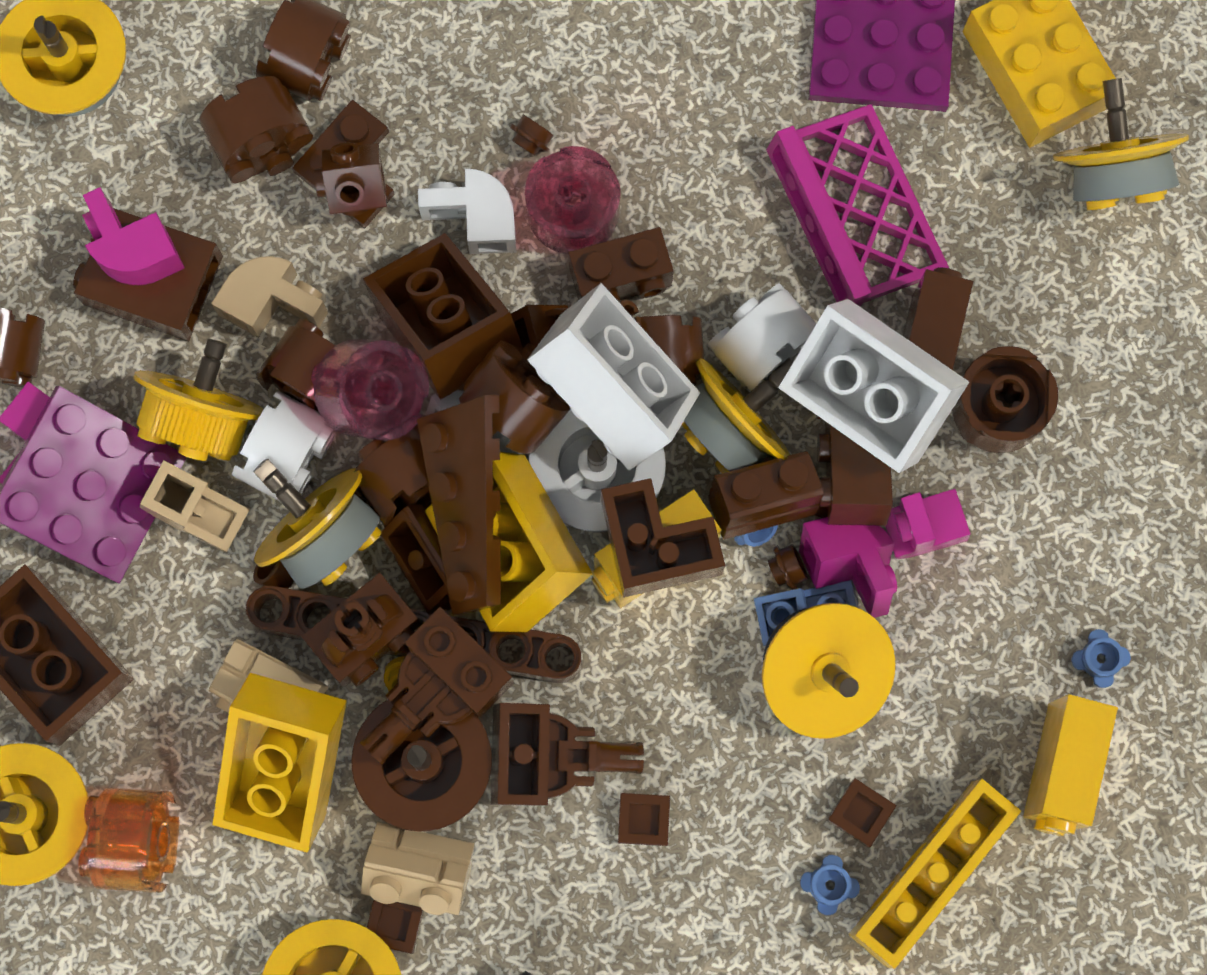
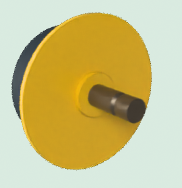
(827, 670)

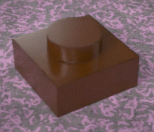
(861, 813)
(644, 819)
(396, 924)

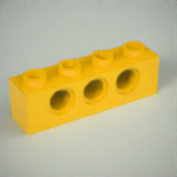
(934, 873)

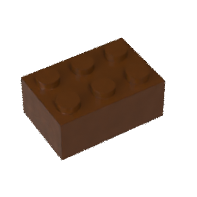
(441, 311)
(51, 659)

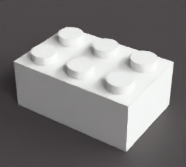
(614, 377)
(873, 384)

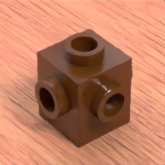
(351, 178)

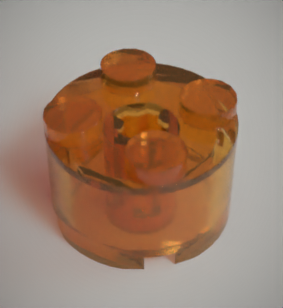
(129, 840)

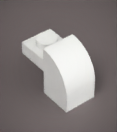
(481, 202)

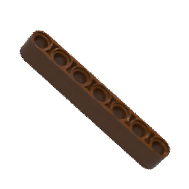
(299, 604)

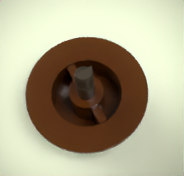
(425, 779)

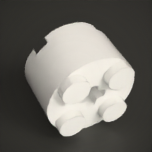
(763, 336)
(288, 439)

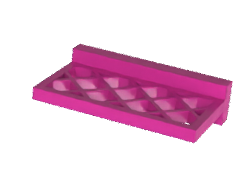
(818, 210)

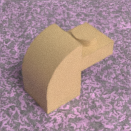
(259, 287)
(193, 507)

